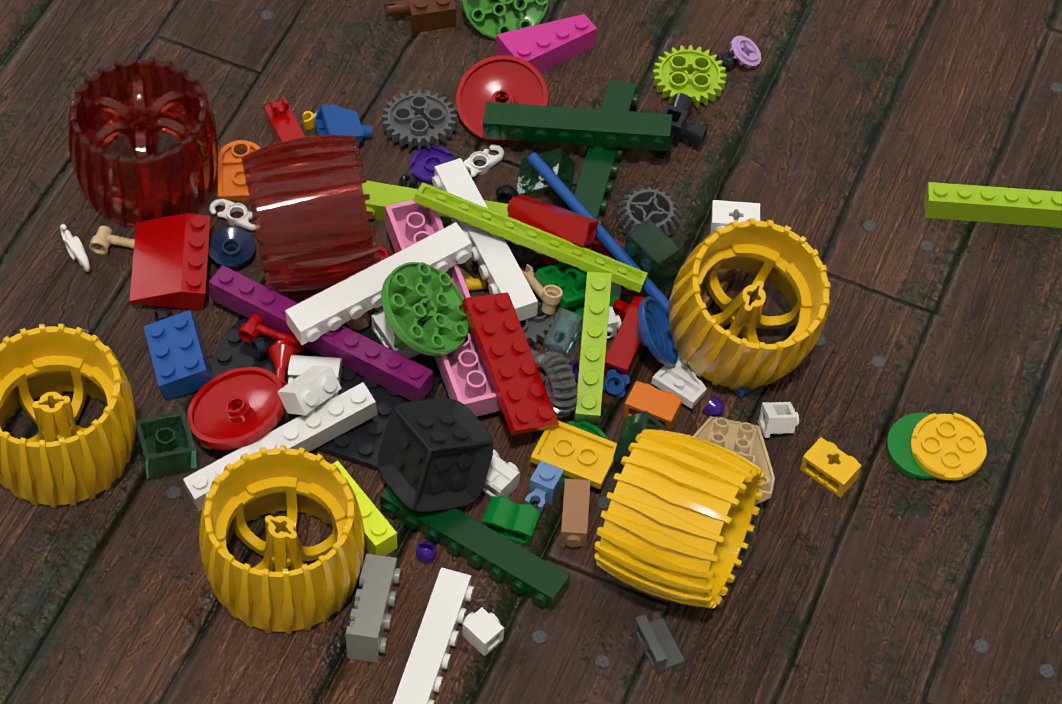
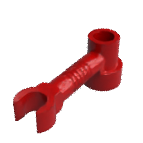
(254, 328)

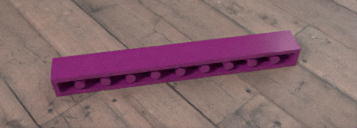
(356, 350)

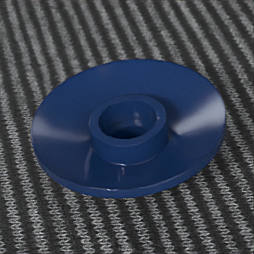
(229, 240)

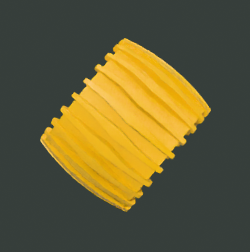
(774, 256)
(63, 459)
(291, 483)
(679, 517)

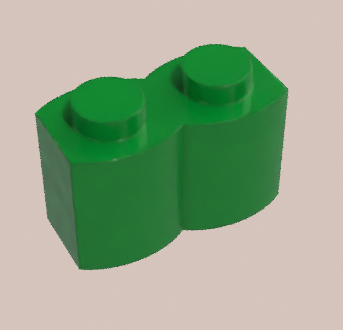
(512, 520)

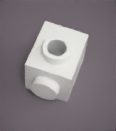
(483, 631)

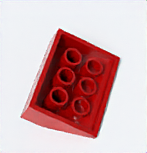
(171, 262)

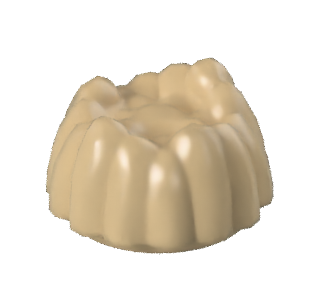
(360, 323)

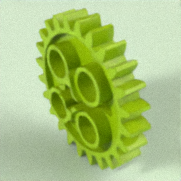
(690, 74)

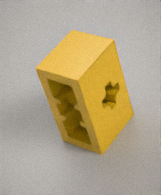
(830, 467)

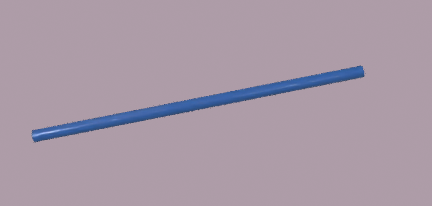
(602, 235)

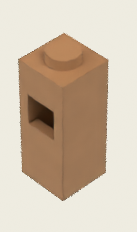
(575, 512)

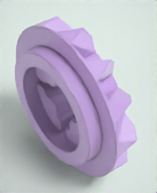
(740, 47)

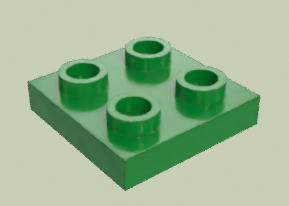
(568, 278)

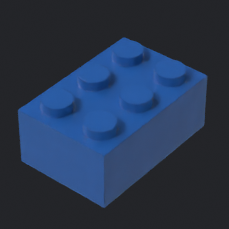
(178, 355)

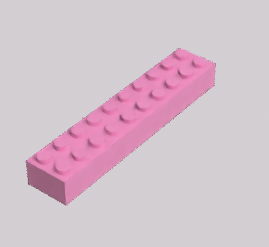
(464, 368)

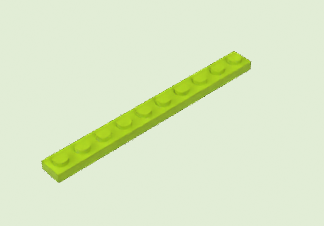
(528, 236)

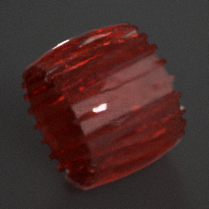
(139, 102)
(310, 211)

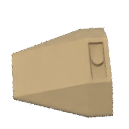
(745, 441)

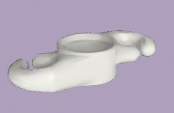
(490, 160)
(230, 207)
(75, 248)

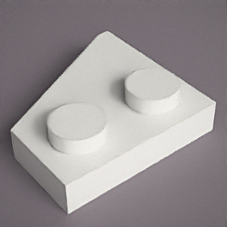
(680, 381)

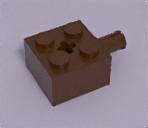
(424, 14)

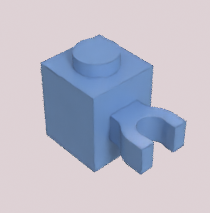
(545, 485)

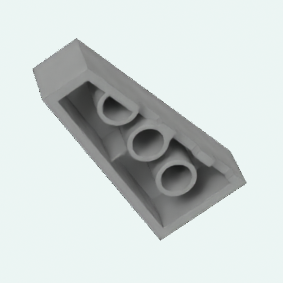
(371, 608)

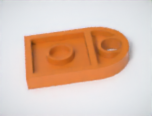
(230, 171)

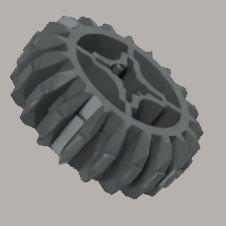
(650, 205)
(558, 382)

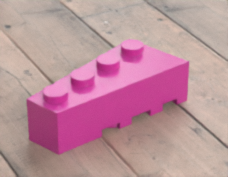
(549, 42)

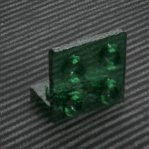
(532, 182)

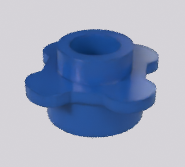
(610, 387)

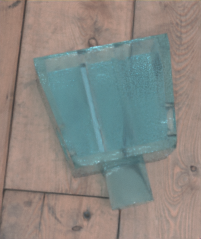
(564, 333)

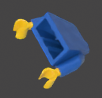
(336, 121)

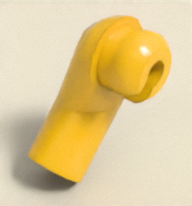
(473, 283)

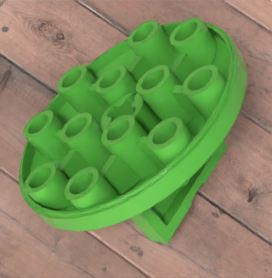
(502, 16)
(424, 309)

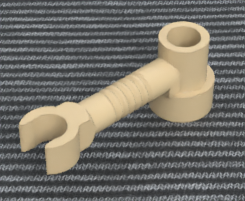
(104, 239)
(550, 294)

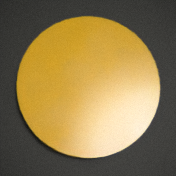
(948, 446)

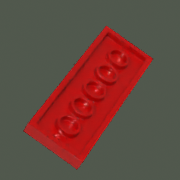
(510, 363)

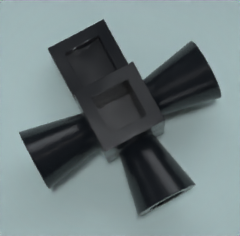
(679, 109)

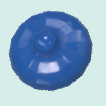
(654, 331)

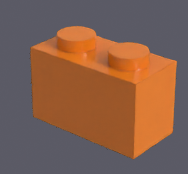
(660, 404)

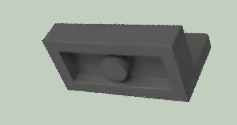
(657, 643)

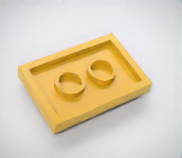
(576, 452)

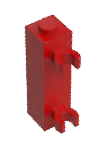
(282, 121)
(553, 219)
(626, 343)

